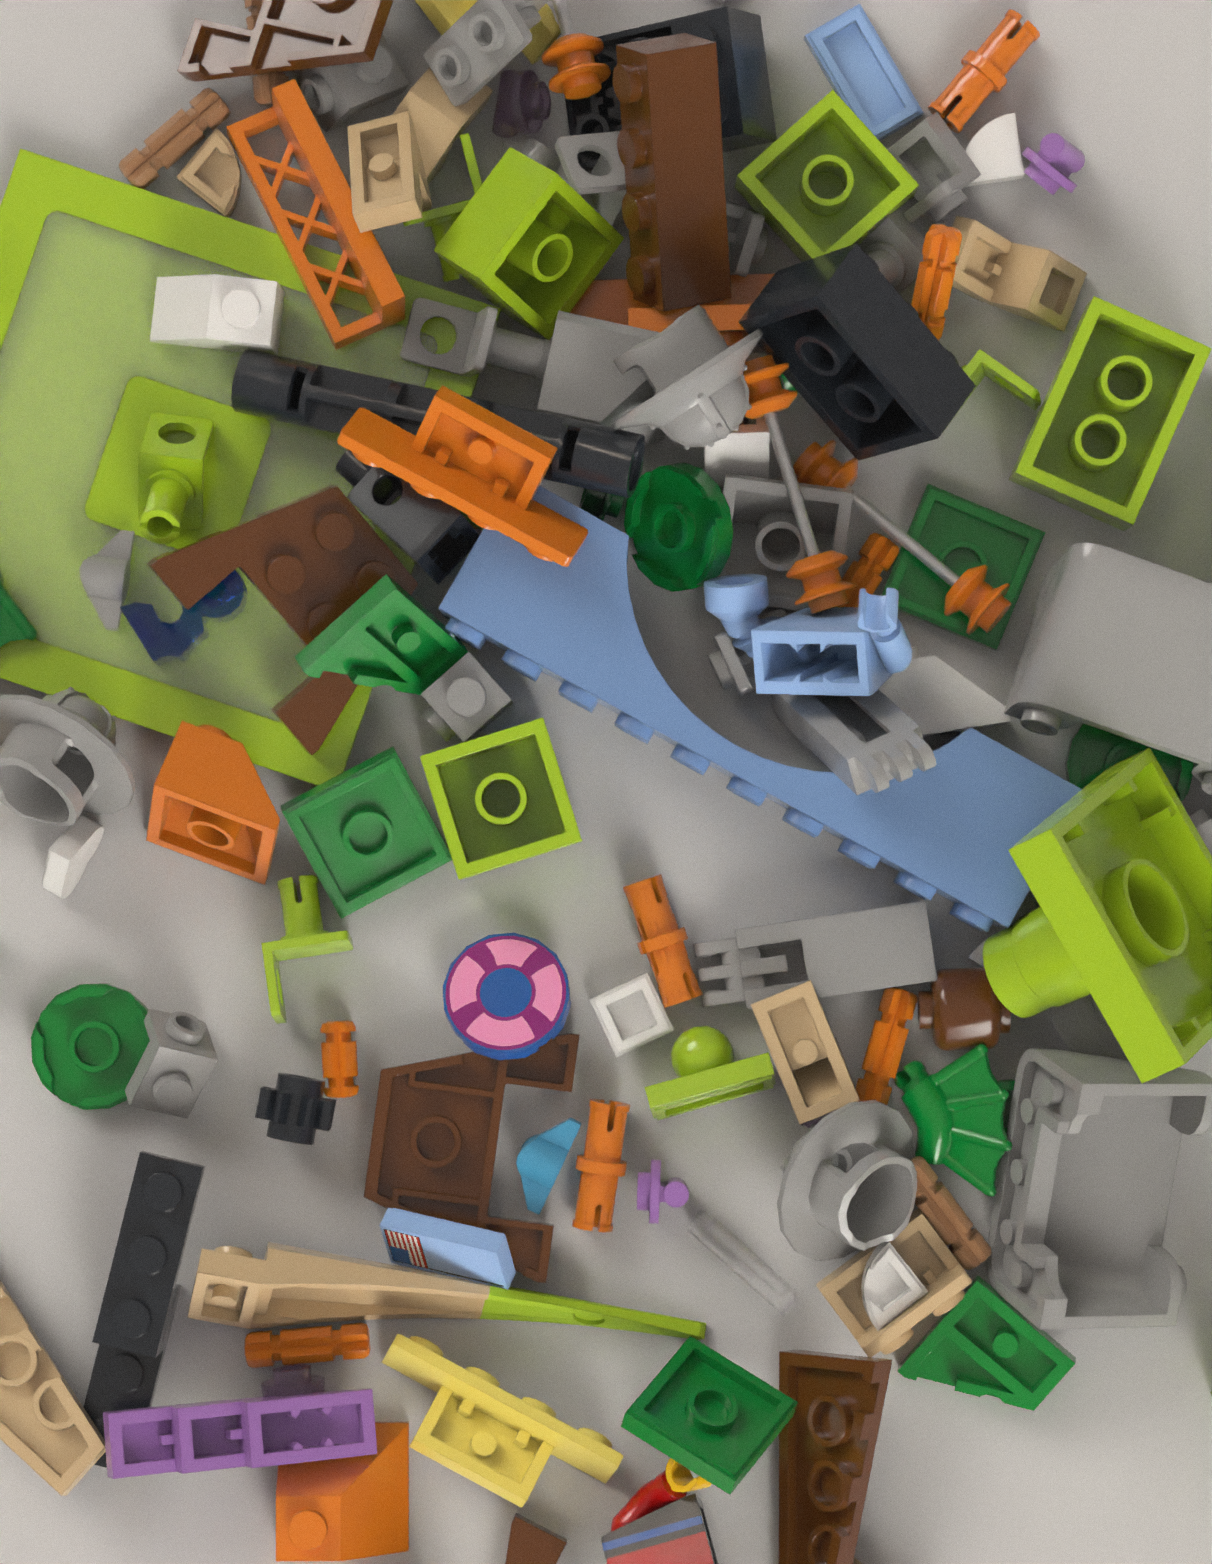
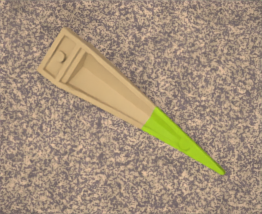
(319, 1287)

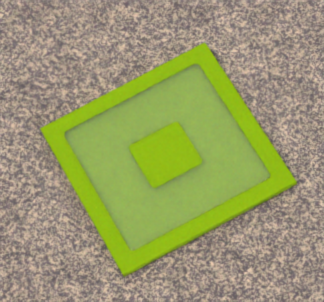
(72, 419)

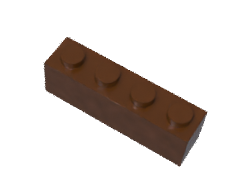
(673, 171)

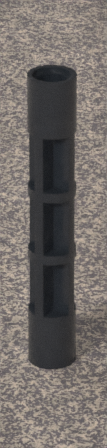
(329, 396)

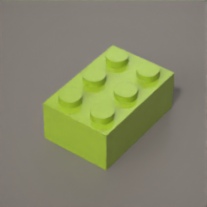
(1110, 414)

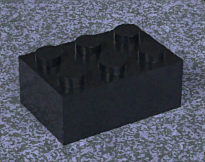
(858, 353)

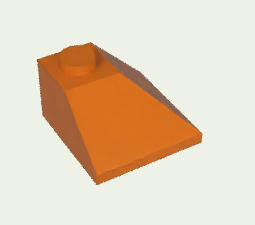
(213, 804)
(346, 1504)

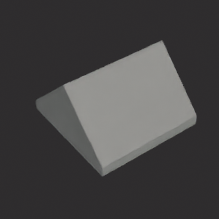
(768, 536)

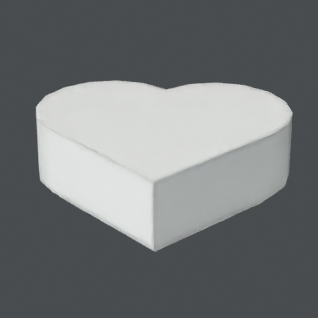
(70, 855)

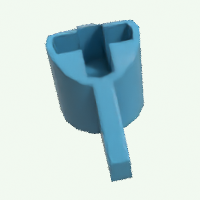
(542, 1161)

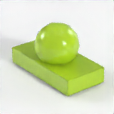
(707, 1074)

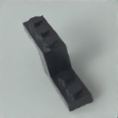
(142, 1286)

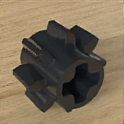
(295, 1108)

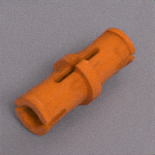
(984, 70)
(662, 941)
(601, 1165)

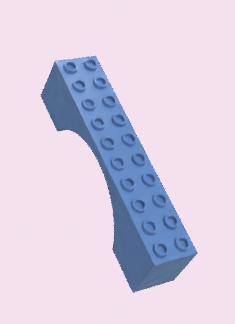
(577, 624)

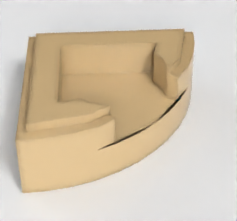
(214, 174)

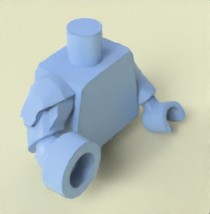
(808, 653)

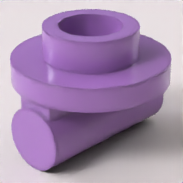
(1054, 163)
(652, 1191)

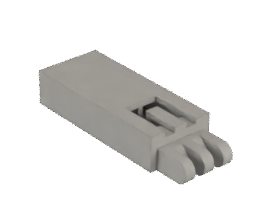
(857, 737)
(840, 954)

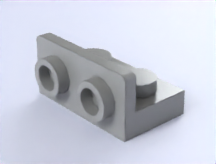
(481, 45)

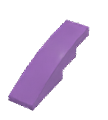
(239, 1433)

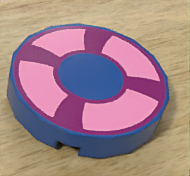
(506, 996)

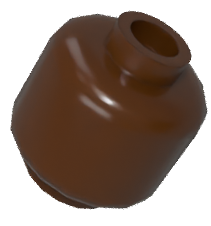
(962, 1010)

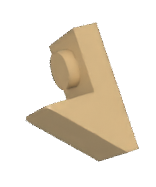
(386, 172)
(805, 1052)

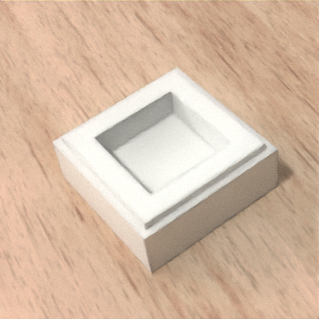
(631, 1014)

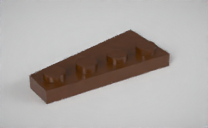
(827, 1452)

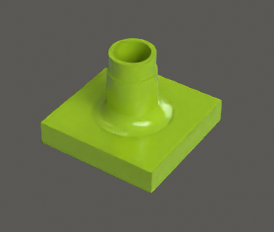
(1117, 917)

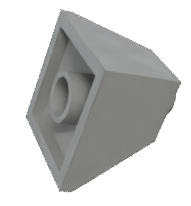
(585, 381)

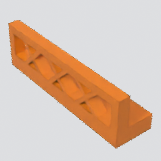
(334, 198)

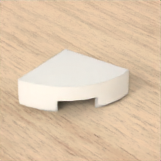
(997, 151)
(888, 1285)

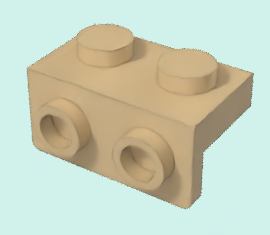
(929, 1261)

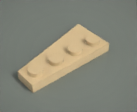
(38, 1407)

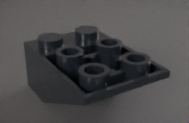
(742, 78)

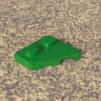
(384, 642)
(990, 1351)

